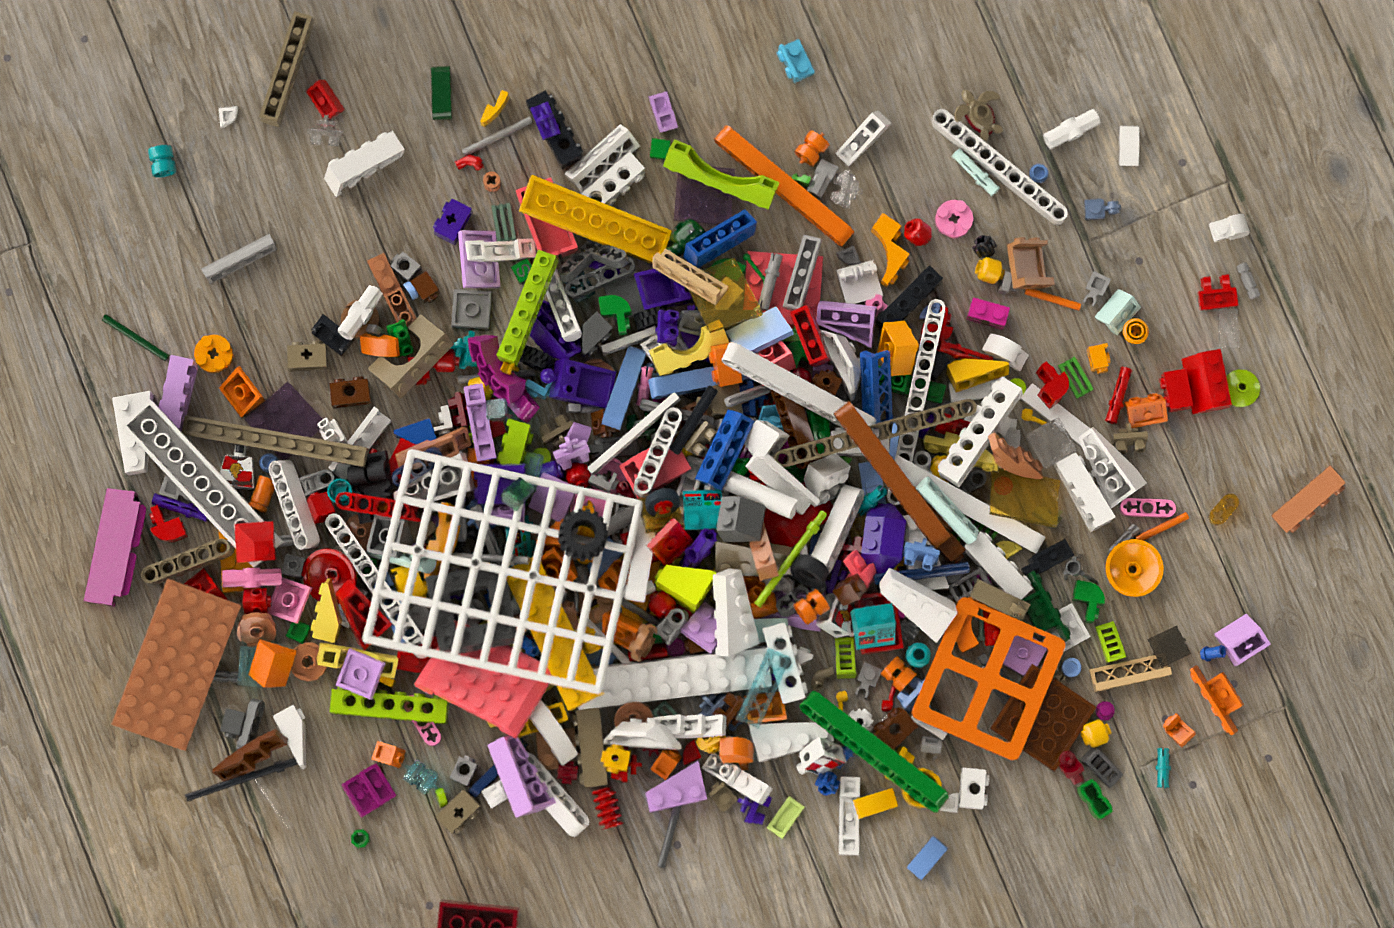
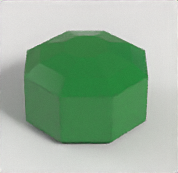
(360, 838)

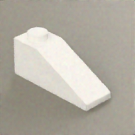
(863, 137)
(293, 727)

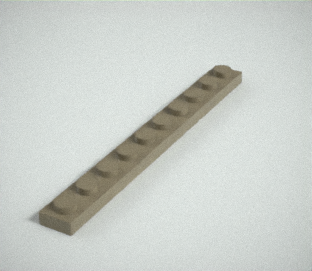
(275, 441)

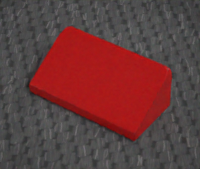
(325, 99)
(656, 652)

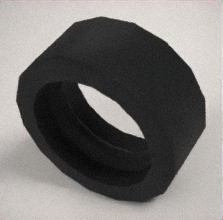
(809, 571)

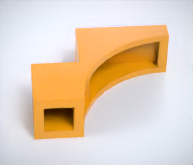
(887, 231)

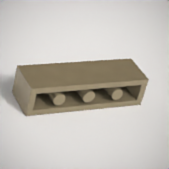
(591, 747)

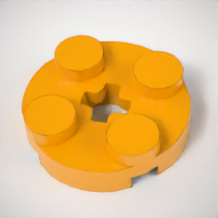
(219, 362)

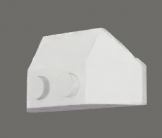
(844, 361)
(642, 735)

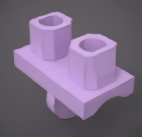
(571, 450)

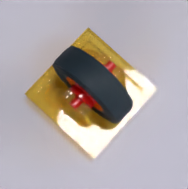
(660, 509)

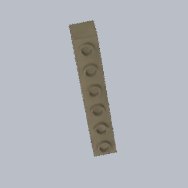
(286, 69)

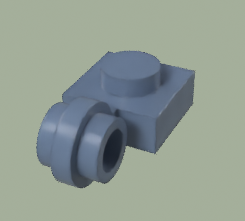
(1096, 210)

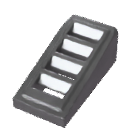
(953, 587)
(1090, 755)

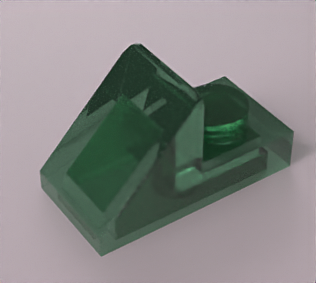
(517, 493)

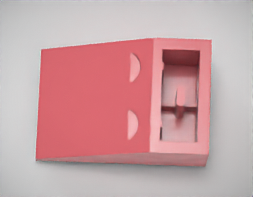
(672, 468)

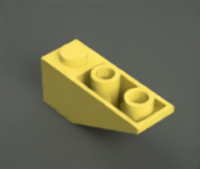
(328, 619)

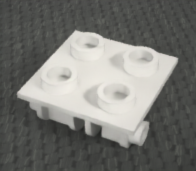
(859, 282)

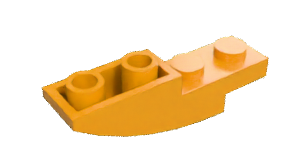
(441, 538)

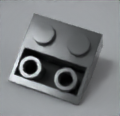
(594, 330)

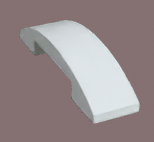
(500, 251)
(553, 733)
(848, 816)

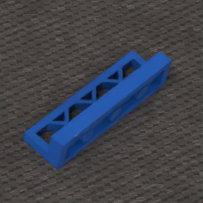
(870, 385)

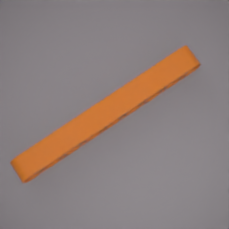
(788, 188)

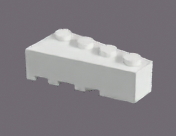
(914, 534)

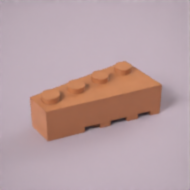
(1308, 499)

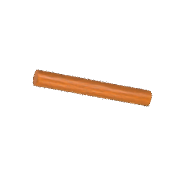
(1054, 299)
(1162, 527)

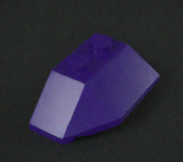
(548, 335)
(884, 537)

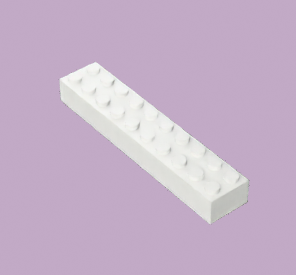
(191, 471)
(679, 677)

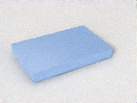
(761, 332)

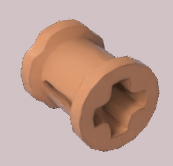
(493, 176)

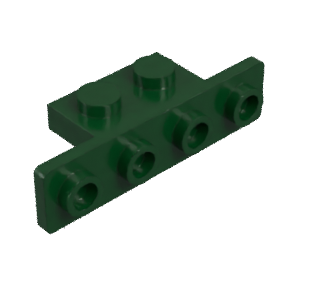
(1041, 610)

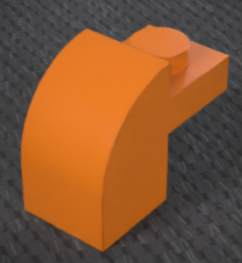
(736, 751)

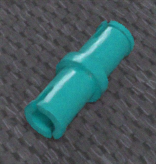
(871, 499)
(1163, 767)

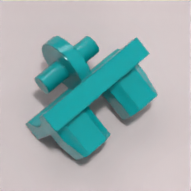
(462, 350)

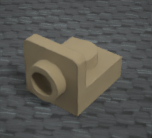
(722, 796)

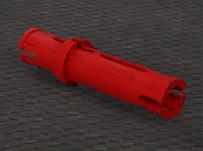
(946, 347)
(1116, 402)

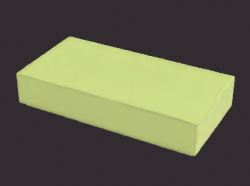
(785, 817)

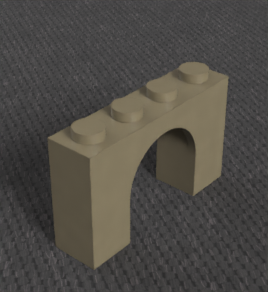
(403, 377)

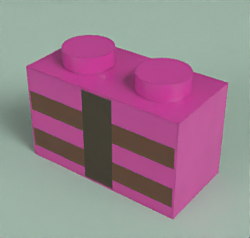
(988, 313)

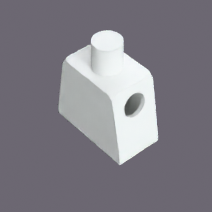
(765, 438)

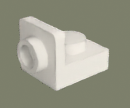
(444, 417)

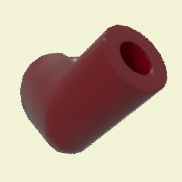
(625, 490)

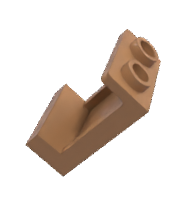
(1028, 264)

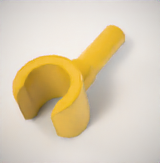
(508, 368)
(1027, 416)
(841, 697)

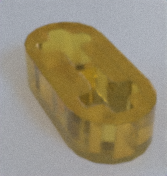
(1226, 512)

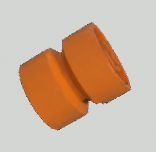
(806, 611)
(903, 678)

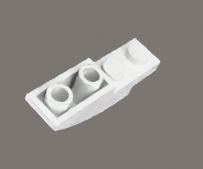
(737, 779)

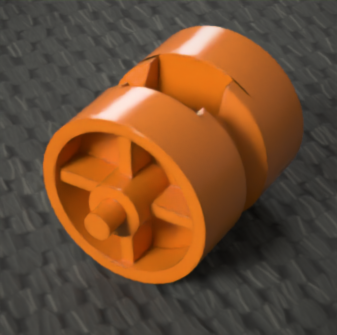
(813, 145)
(610, 577)

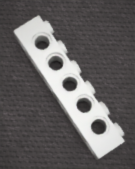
(957, 474)

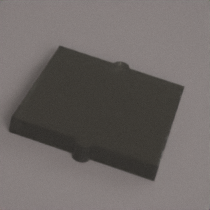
(1169, 646)

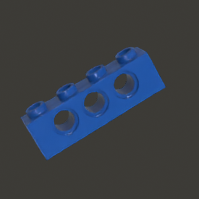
(720, 239)
(724, 449)

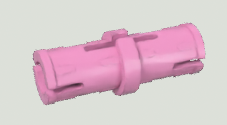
(643, 386)

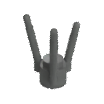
(1075, 568)
(583, 577)

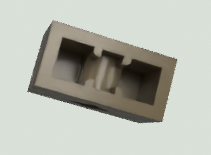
(296, 357)
(461, 801)

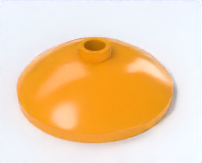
(1144, 559)

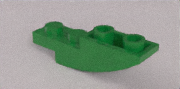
(902, 384)

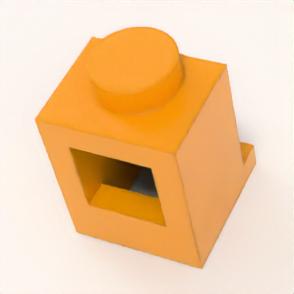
(1098, 358)

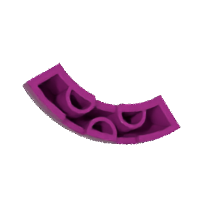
(484, 351)

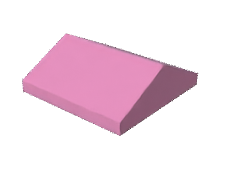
(289, 600)

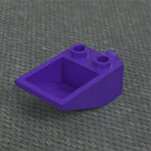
(660, 290)
(579, 383)

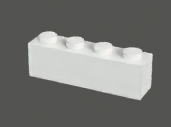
(997, 567)

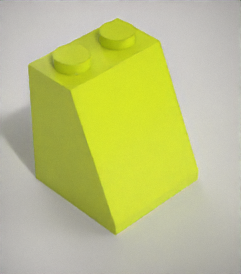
(685, 585)

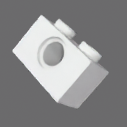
(966, 798)

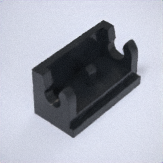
(328, 333)

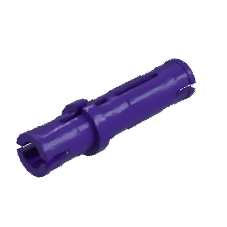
(188, 510)

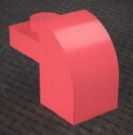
(857, 565)

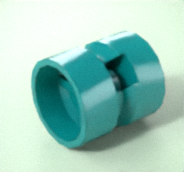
(162, 163)
(338, 486)

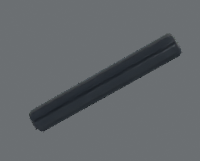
(693, 420)

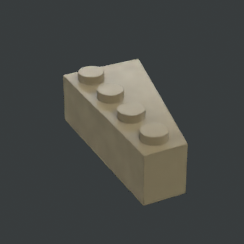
(739, 556)

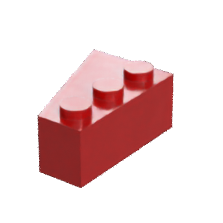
(356, 610)

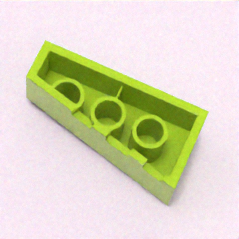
(515, 443)

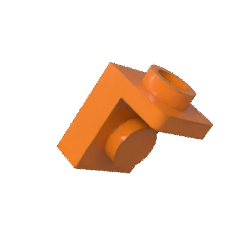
(388, 754)
(666, 763)

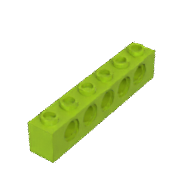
(527, 307)
(439, 715)

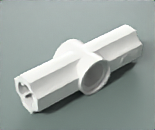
(1071, 129)
(360, 312)

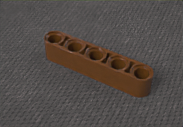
(794, 424)

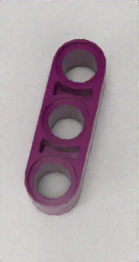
(525, 407)

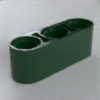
(441, 93)

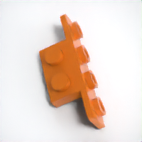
(1220, 695)

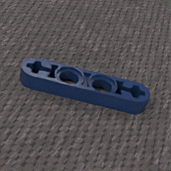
(488, 777)

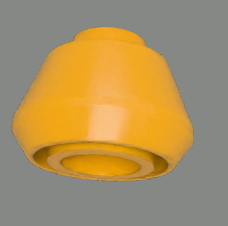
(1138, 327)

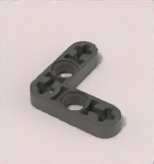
(589, 252)

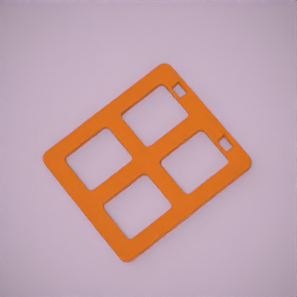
(988, 679)

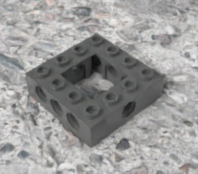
(474, 635)

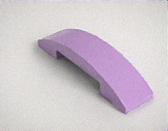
(479, 424)

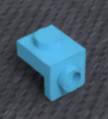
(537, 390)

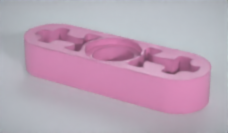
(1161, 513)
(425, 735)

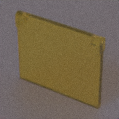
(736, 304)
(1024, 498)

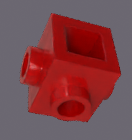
(256, 600)

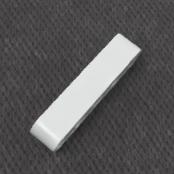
(658, 443)
(294, 504)
(838, 525)
(639, 566)
(565, 810)

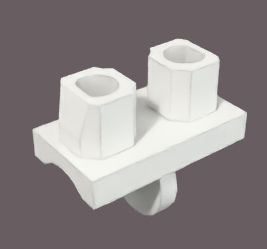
(331, 431)
(495, 794)

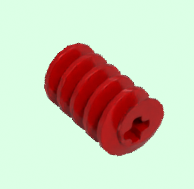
(607, 808)

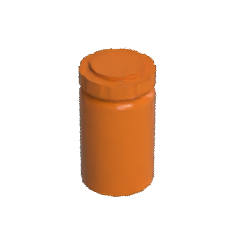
(262, 494)

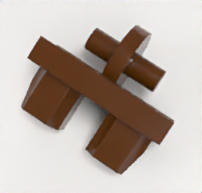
(735, 703)

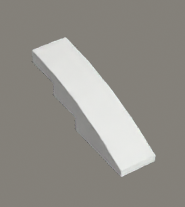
(694, 726)

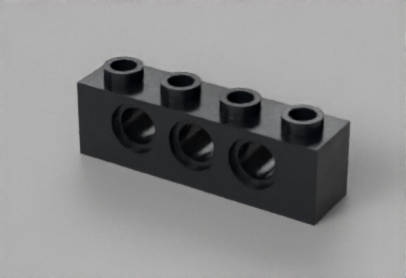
(567, 156)
(911, 297)

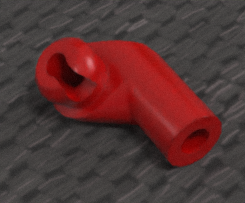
(470, 160)

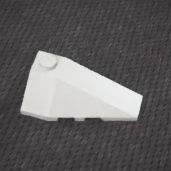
(1113, 472)

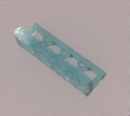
(756, 685)

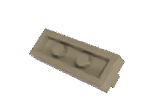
(999, 600)

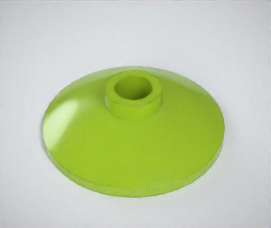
(1245, 397)

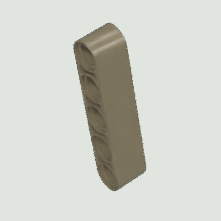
(196, 561)

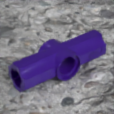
(699, 549)

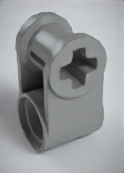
(315, 482)
(671, 626)

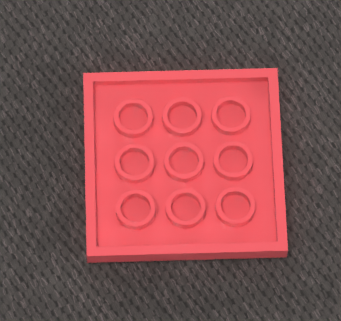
(761, 260)

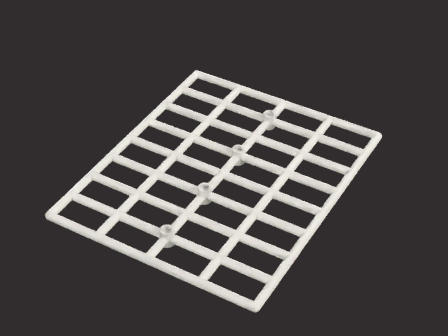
(476, 564)

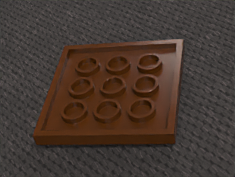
(1056, 724)

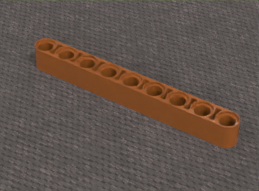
(892, 474)

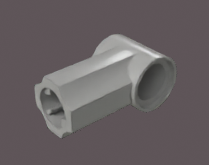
(824, 174)

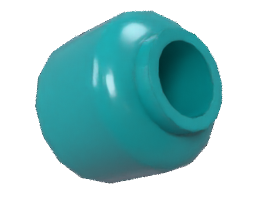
(918, 655)

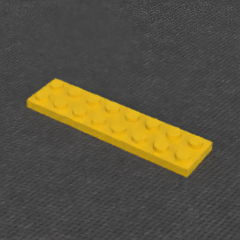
(593, 219)
(561, 647)

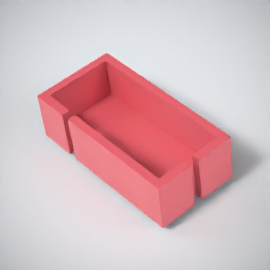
(547, 236)

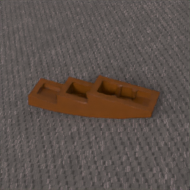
(247, 756)

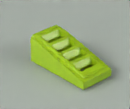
(1121, 655)
(845, 674)

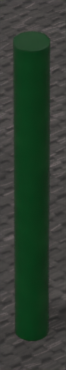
(135, 337)

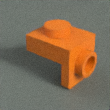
(1178, 730)

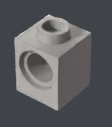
(408, 274)
(464, 779)

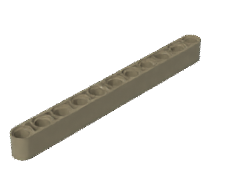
(884, 432)

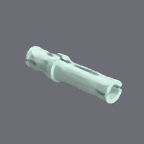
(980, 177)

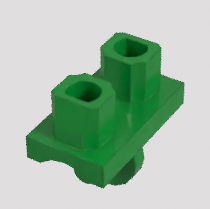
(401, 332)

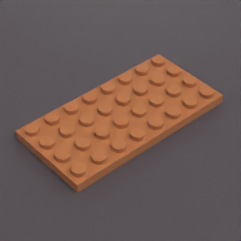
(176, 664)

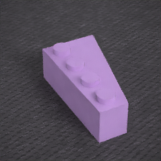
(178, 389)
(519, 777)

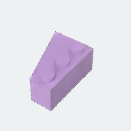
(849, 320)
(678, 790)

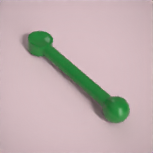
(746, 257)

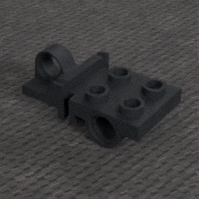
(371, 480)

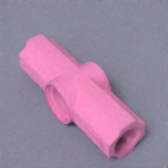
(251, 577)

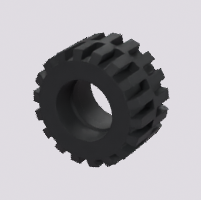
(578, 550)

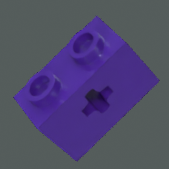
(448, 231)

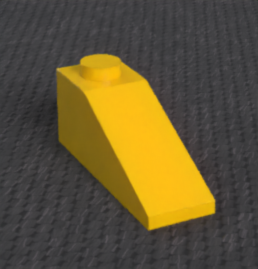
(973, 372)

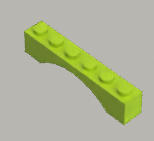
(684, 160)

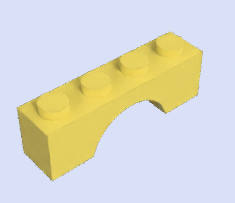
(668, 359)
(334, 656)

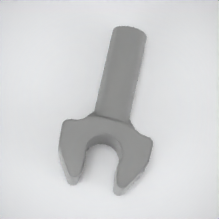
(578, 408)

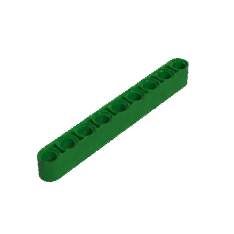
(874, 751)

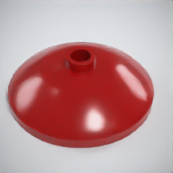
(321, 566)

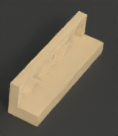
(688, 279)
(1128, 680)

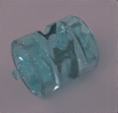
(421, 777)

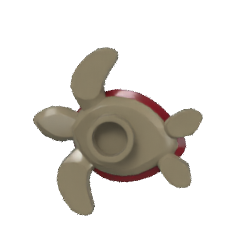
(979, 113)

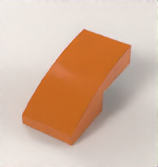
(379, 346)

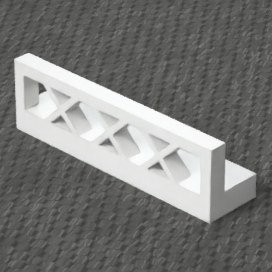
(600, 156)
(364, 436)
(781, 480)

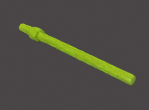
(812, 528)

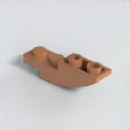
(391, 289)
(448, 444)
(1014, 459)

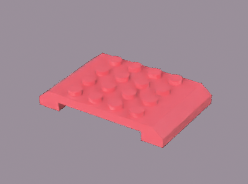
(489, 694)

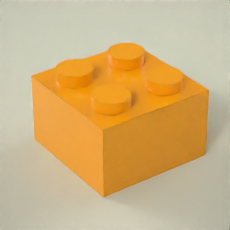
(902, 346)

